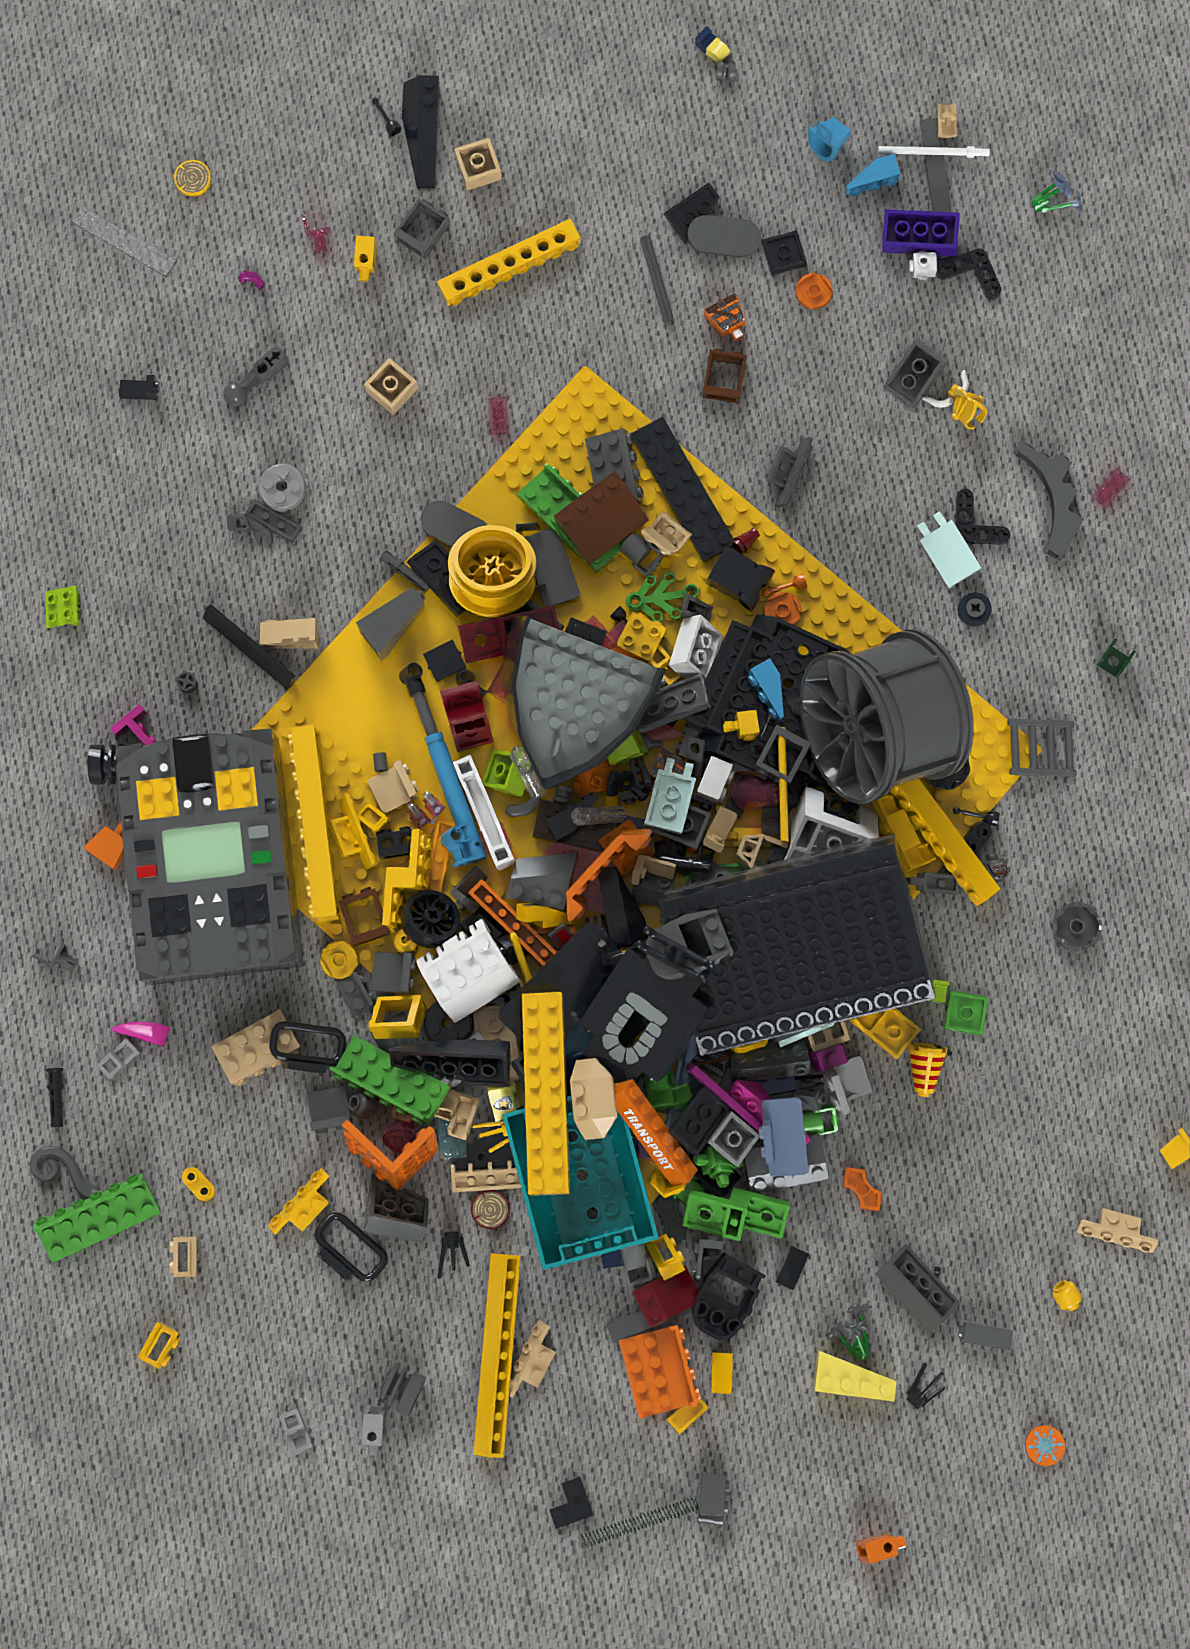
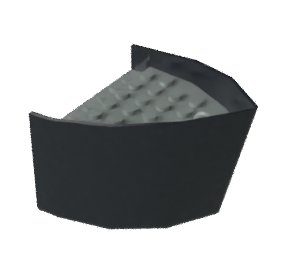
(571, 696)

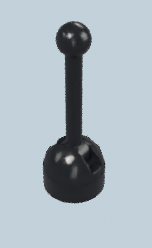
(391, 124)
(619, 615)
(990, 817)

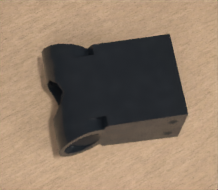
(739, 577)

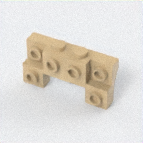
(457, 1109)

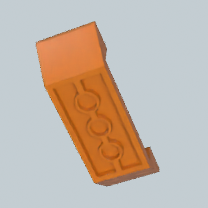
(575, 902)

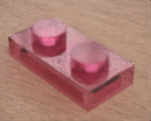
(1110, 488)

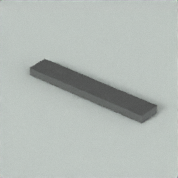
(637, 1322)

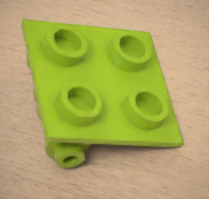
(62, 607)

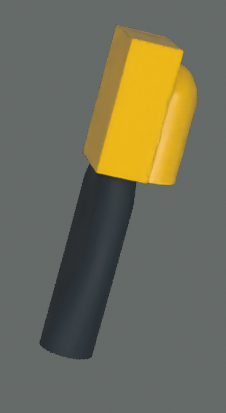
(611, 797)

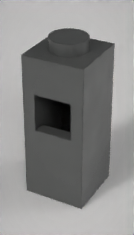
(985, 1336)

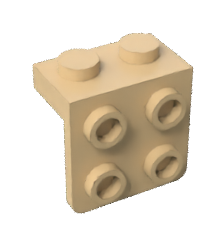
(666, 534)
(393, 787)

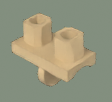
(947, 120)

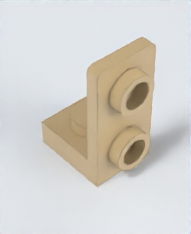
(719, 829)
(653, 866)

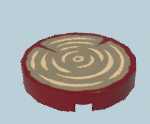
(490, 1209)

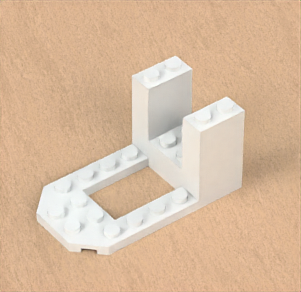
(818, 831)

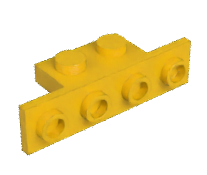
(349, 834)
(303, 1206)

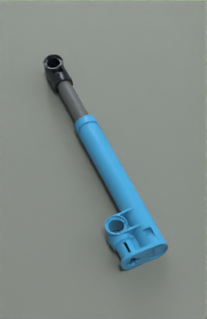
(466, 845)

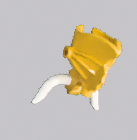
(964, 403)

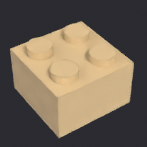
(478, 164)
(391, 386)

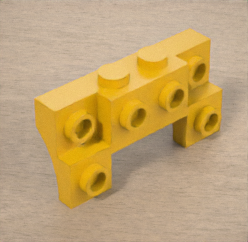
(895, 821)

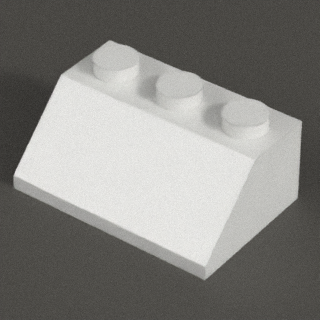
(695, 647)

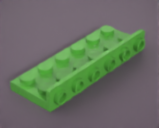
(550, 494)
(408, 1091)
(96, 1217)

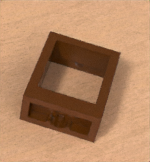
(719, 393)
(369, 935)

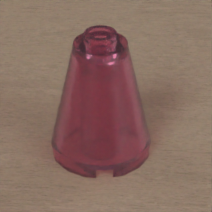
(754, 793)

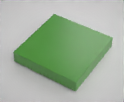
(966, 1013)

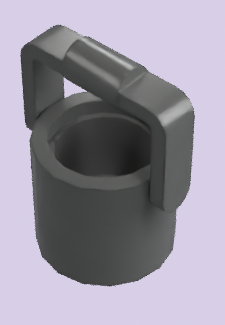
(637, 550)

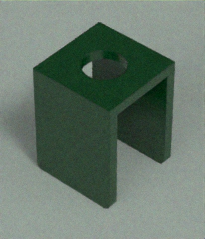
(1123, 660)

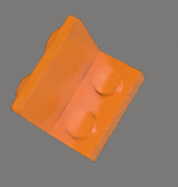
(627, 857)

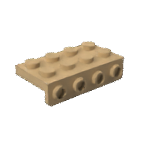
(249, 1052)

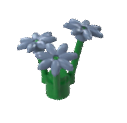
(1041, 200)

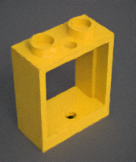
(397, 1030)

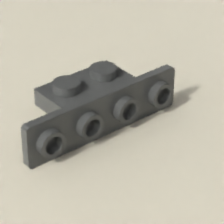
(787, 468)

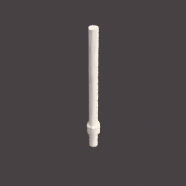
(969, 152)

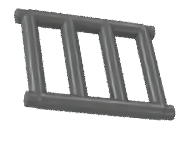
(1050, 725)

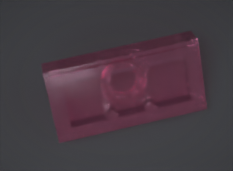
(498, 415)

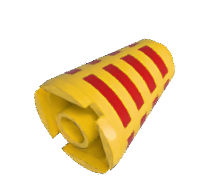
(926, 1066)

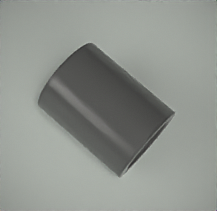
(380, 762)

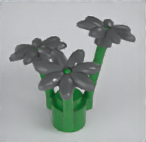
(860, 1347)

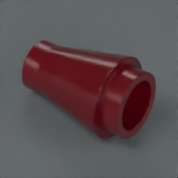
(745, 541)

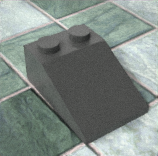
(916, 373)

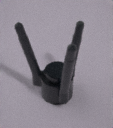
(452, 1240)
(918, 1398)

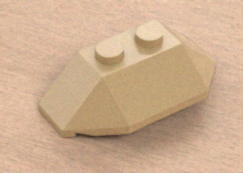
(593, 1098)

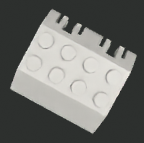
(467, 972)

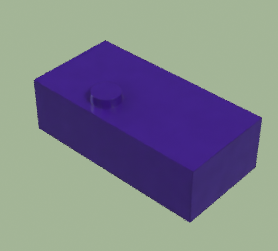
(920, 231)

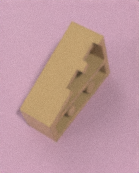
(289, 634)

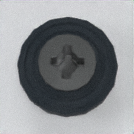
(970, 614)

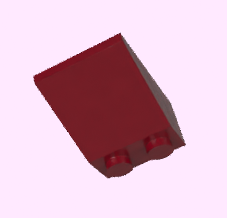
(666, 1298)

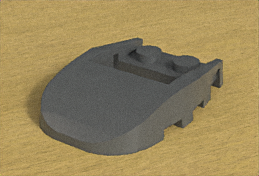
(713, 933)

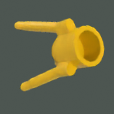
(492, 1132)

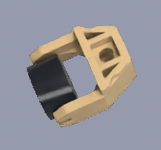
(753, 843)

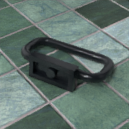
(305, 1062)
(337, 1260)

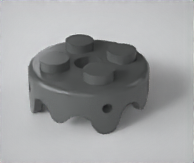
(1090, 926)

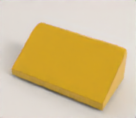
(721, 1373)

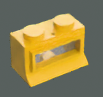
(665, 1256)
(159, 1345)

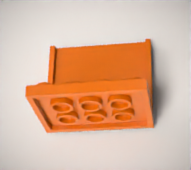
(404, 1167)
(659, 1371)

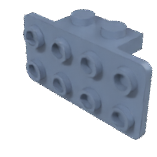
(784, 1137)

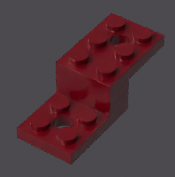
(496, 633)

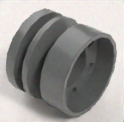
(401, 1388)

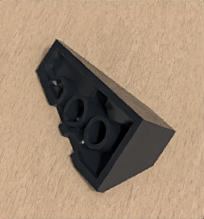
(622, 914)

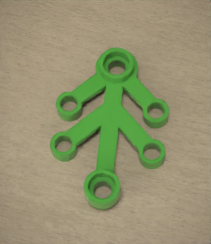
(658, 597)

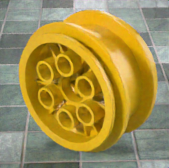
(490, 545)

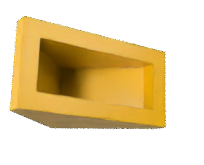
(373, 818)

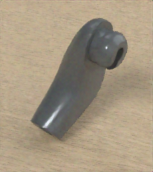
(527, 808)

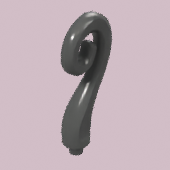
(81, 1185)

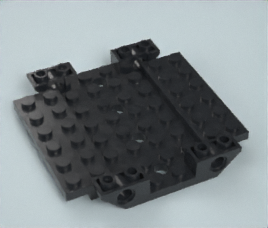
(732, 693)

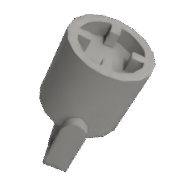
(637, 1257)

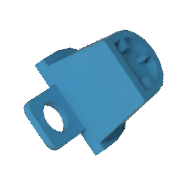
(828, 138)

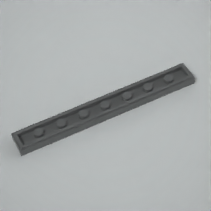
(936, 170)

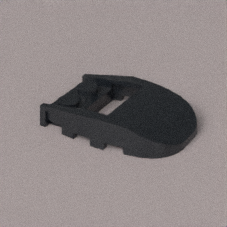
(716, 1315)

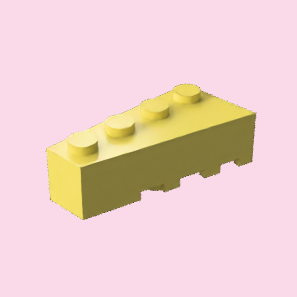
(845, 1378)

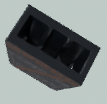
(712, 1064)

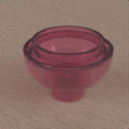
(399, 1134)

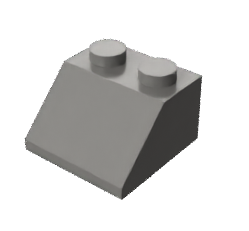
(733, 1138)

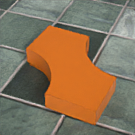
(868, 1196)

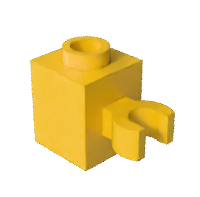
(746, 725)

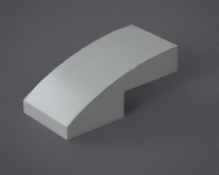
(118, 1058)
(296, 1431)

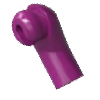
(253, 277)

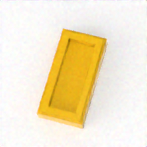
(685, 1416)

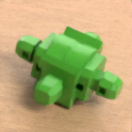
(715, 1165)

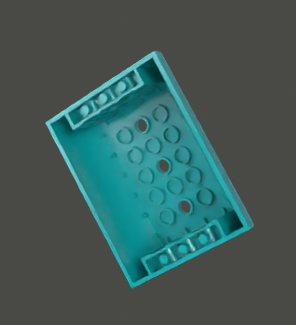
(612, 1187)

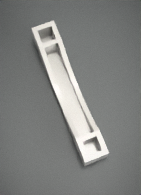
(484, 812)

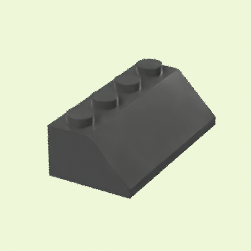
(761, 1181)
(917, 1288)

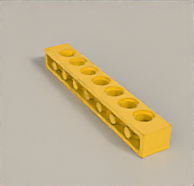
(564, 230)

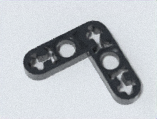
(972, 264)
(968, 526)

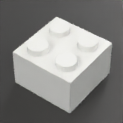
(715, 779)

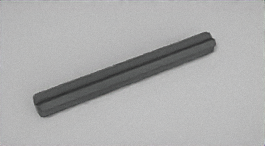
(656, 278)

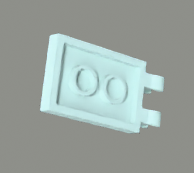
(949, 551)
(670, 798)

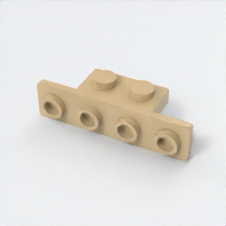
(1118, 1229)
(533, 1359)

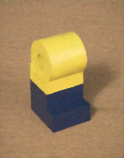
(711, 45)

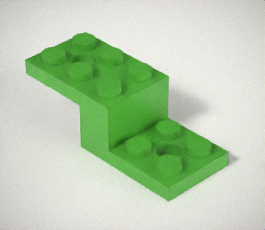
(735, 1214)

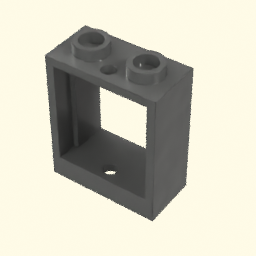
(411, 243)
(793, 741)

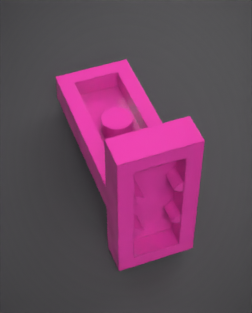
(129, 721)

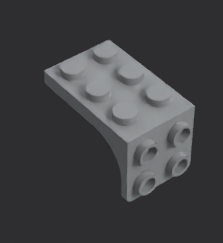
(847, 1083)

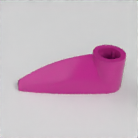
(144, 1031)

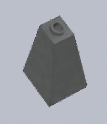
(389, 622)

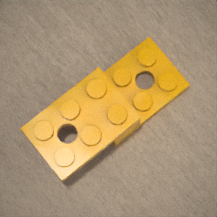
(406, 879)

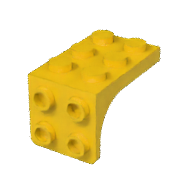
(888, 1030)

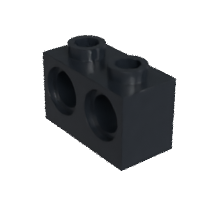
(397, 848)

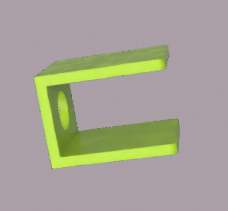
(629, 749)

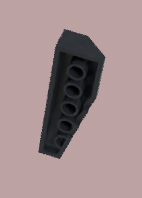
(420, 124)
(465, 1060)

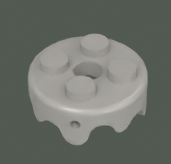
(291, 496)

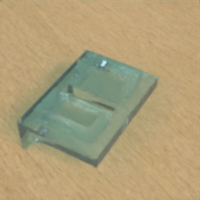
(449, 1149)

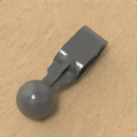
(236, 393)

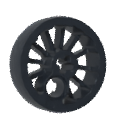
(430, 918)

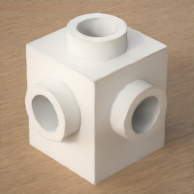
(923, 265)

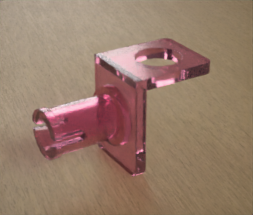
(318, 235)

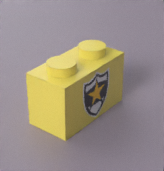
(503, 1100)

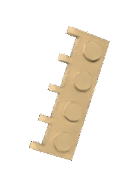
(484, 1179)

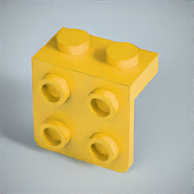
(641, 636)

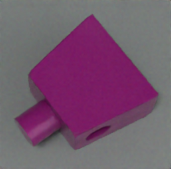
(828, 1057)

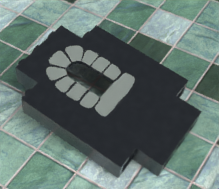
(669, 1004)

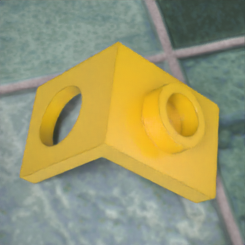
(666, 1189)

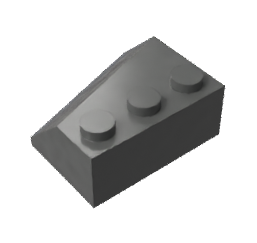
(542, 879)
(395, 1213)

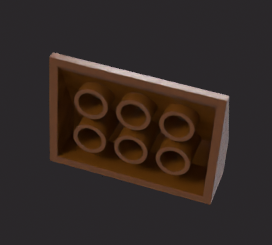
(601, 518)

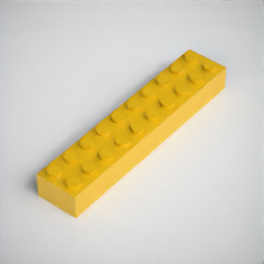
(314, 819)
(546, 1094)

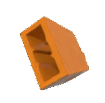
(107, 846)
(873, 1550)

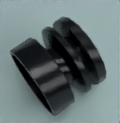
(102, 764)

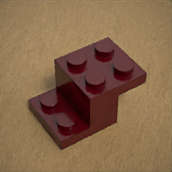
(467, 716)

